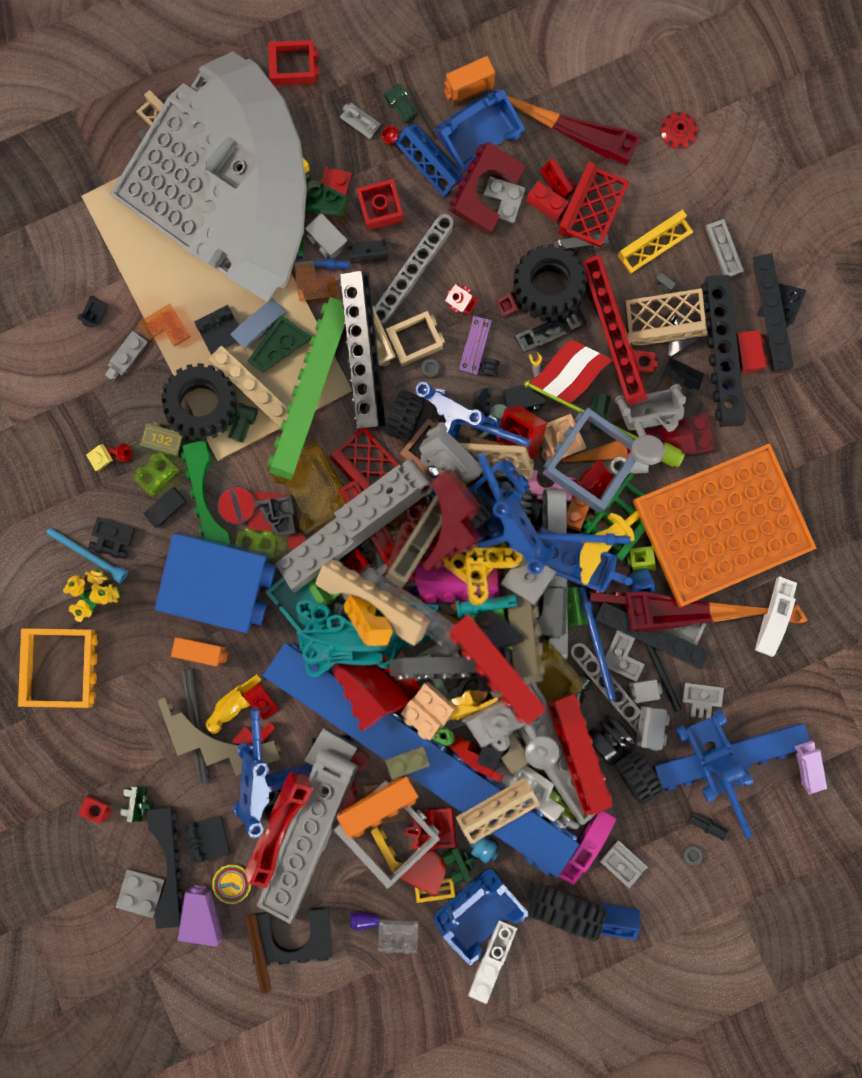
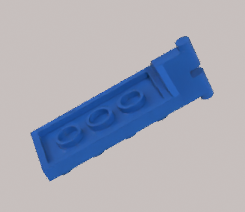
(567, 565)

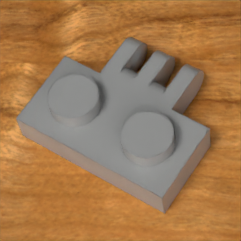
(702, 698)

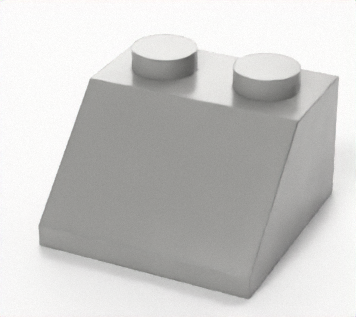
(652, 728)

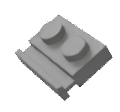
(623, 864)

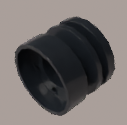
(611, 739)

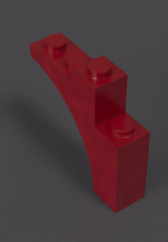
(456, 531)

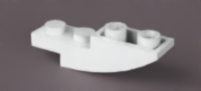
(777, 617)
(492, 961)

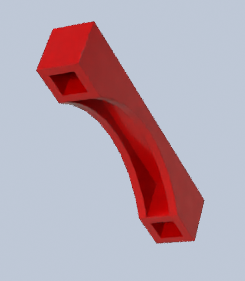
(290, 800)

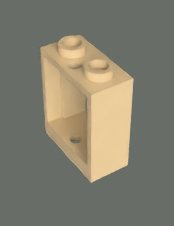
(431, 322)

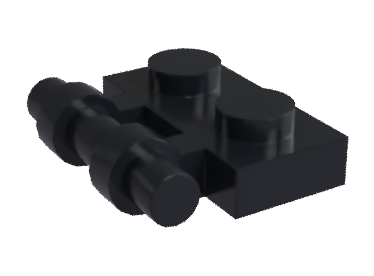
(113, 532)

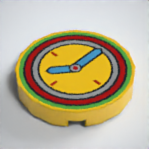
(231, 884)

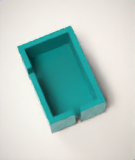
(282, 594)

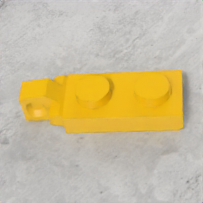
(387, 851)

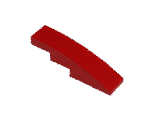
(467, 753)

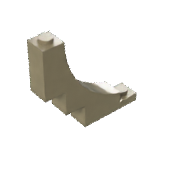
(189, 737)

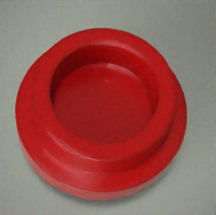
(389, 134)

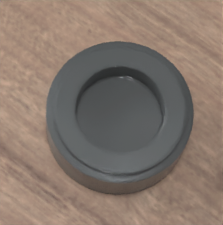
(430, 368)
(692, 855)

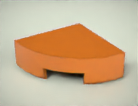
(797, 615)

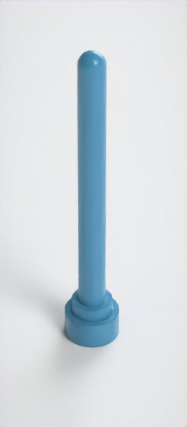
(117, 573)

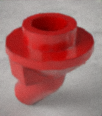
(122, 452)

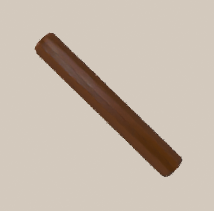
(258, 953)

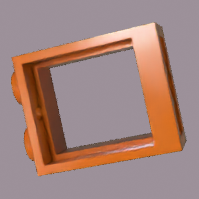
(469, 80)
(199, 652)

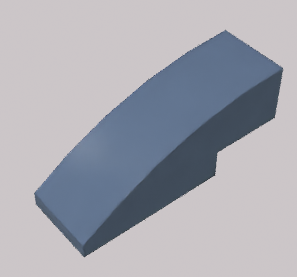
(257, 324)

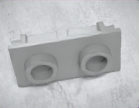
(359, 120)

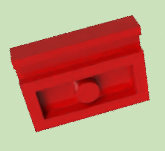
(337, 180)

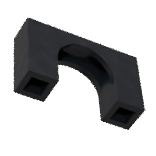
(317, 947)

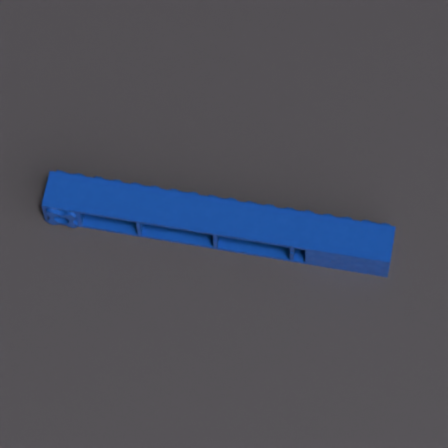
(448, 776)

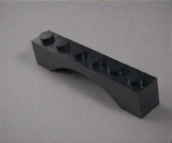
(773, 312)
(661, 640)
(162, 825)

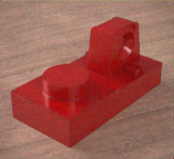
(557, 179)

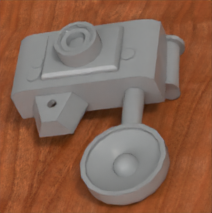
(661, 409)
(446, 453)
(495, 724)

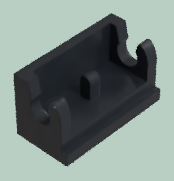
(368, 251)

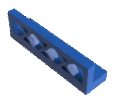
(431, 155)

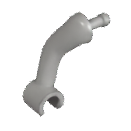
(565, 821)

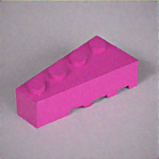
(446, 587)

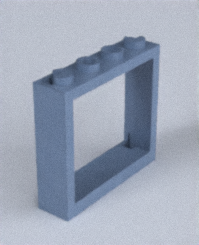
(572, 487)

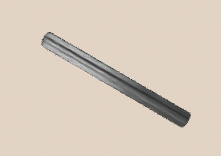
(194, 717)

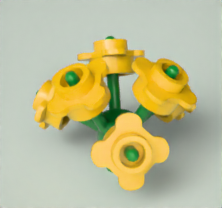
(96, 595)

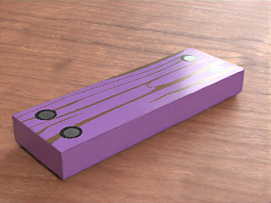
(475, 345)

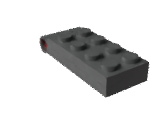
(432, 668)

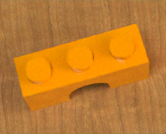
(371, 629)

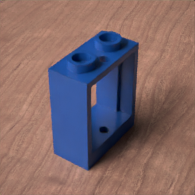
(508, 469)

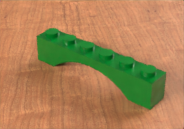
(198, 461)

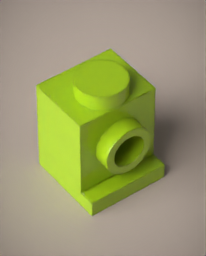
(642, 553)

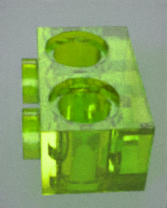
(159, 478)
(257, 540)

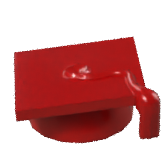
(595, 479)

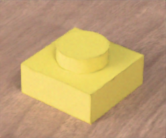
(99, 457)

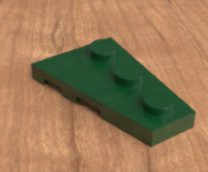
(324, 199)
(278, 344)

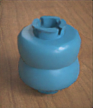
(485, 849)

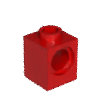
(649, 357)
(87, 812)

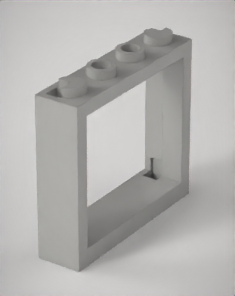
(388, 880)

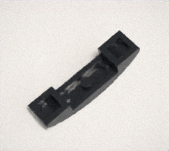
(549, 331)

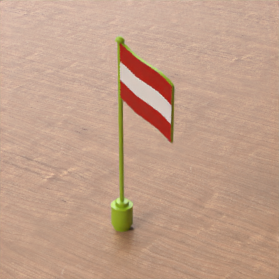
(572, 373)

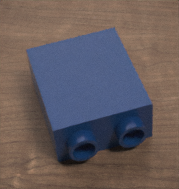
(215, 582)

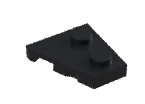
(684, 375)
(498, 630)

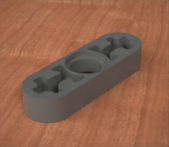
(578, 245)

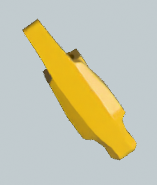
(468, 704)
(230, 705)

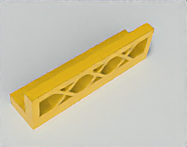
(654, 234)

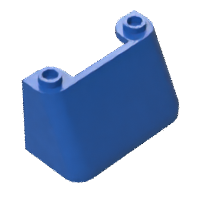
(482, 121)
(475, 913)

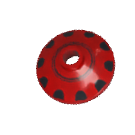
(679, 138)

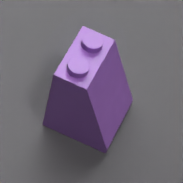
(200, 918)

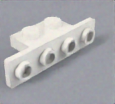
(540, 786)

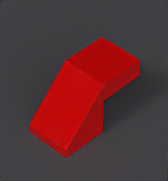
(246, 734)

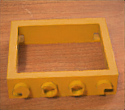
(26, 668)

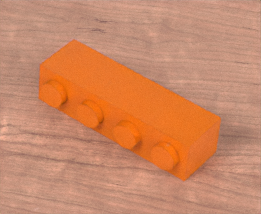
(377, 806)

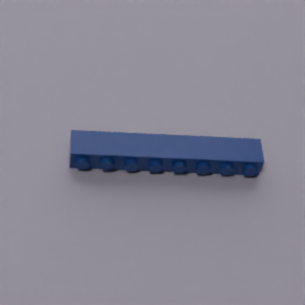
(747, 751)

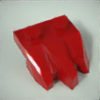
(443, 820)

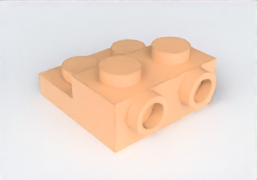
(555, 433)
(428, 711)

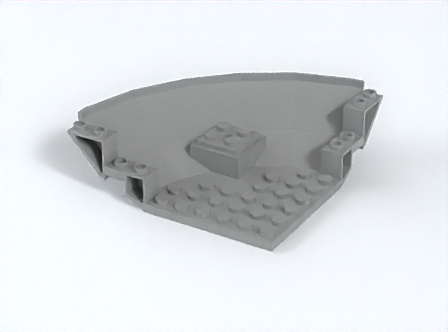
(190, 182)

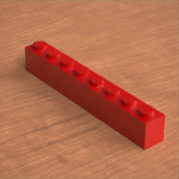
(615, 330)

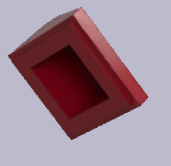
(508, 305)

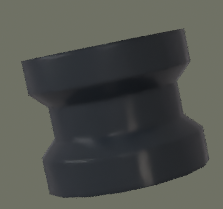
(489, 367)

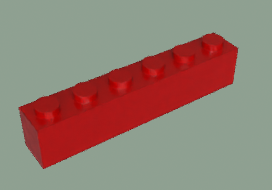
(497, 670)
(579, 754)

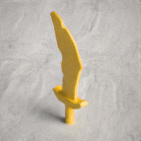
(591, 551)

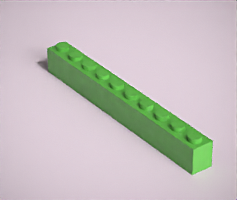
(308, 391)

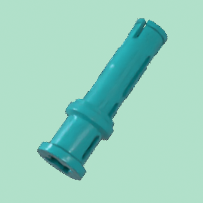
(468, 608)

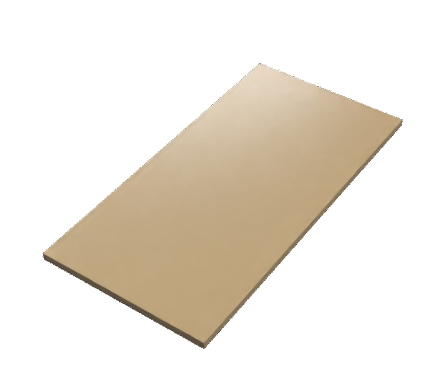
(165, 274)

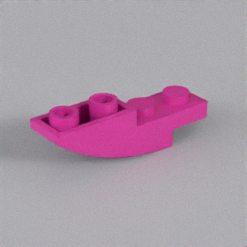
(589, 846)

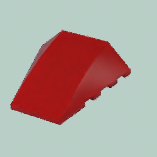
(369, 692)

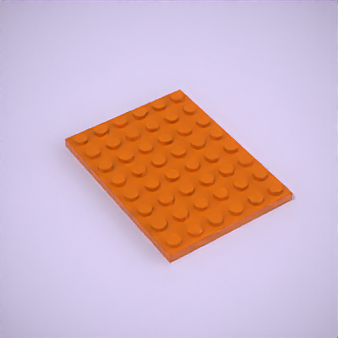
(724, 525)

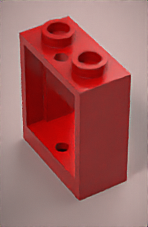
(292, 78)

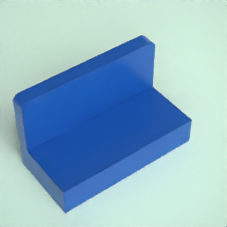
(621, 922)

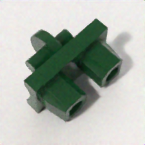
(138, 804)
(455, 857)

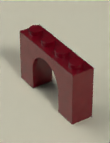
(466, 203)

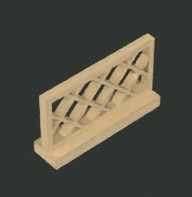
(671, 332)
(522, 462)

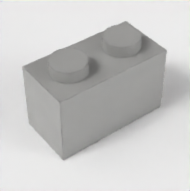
(326, 237)
(645, 690)

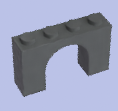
(554, 614)

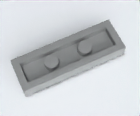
(724, 248)

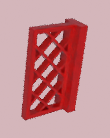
(580, 195)
(350, 470)

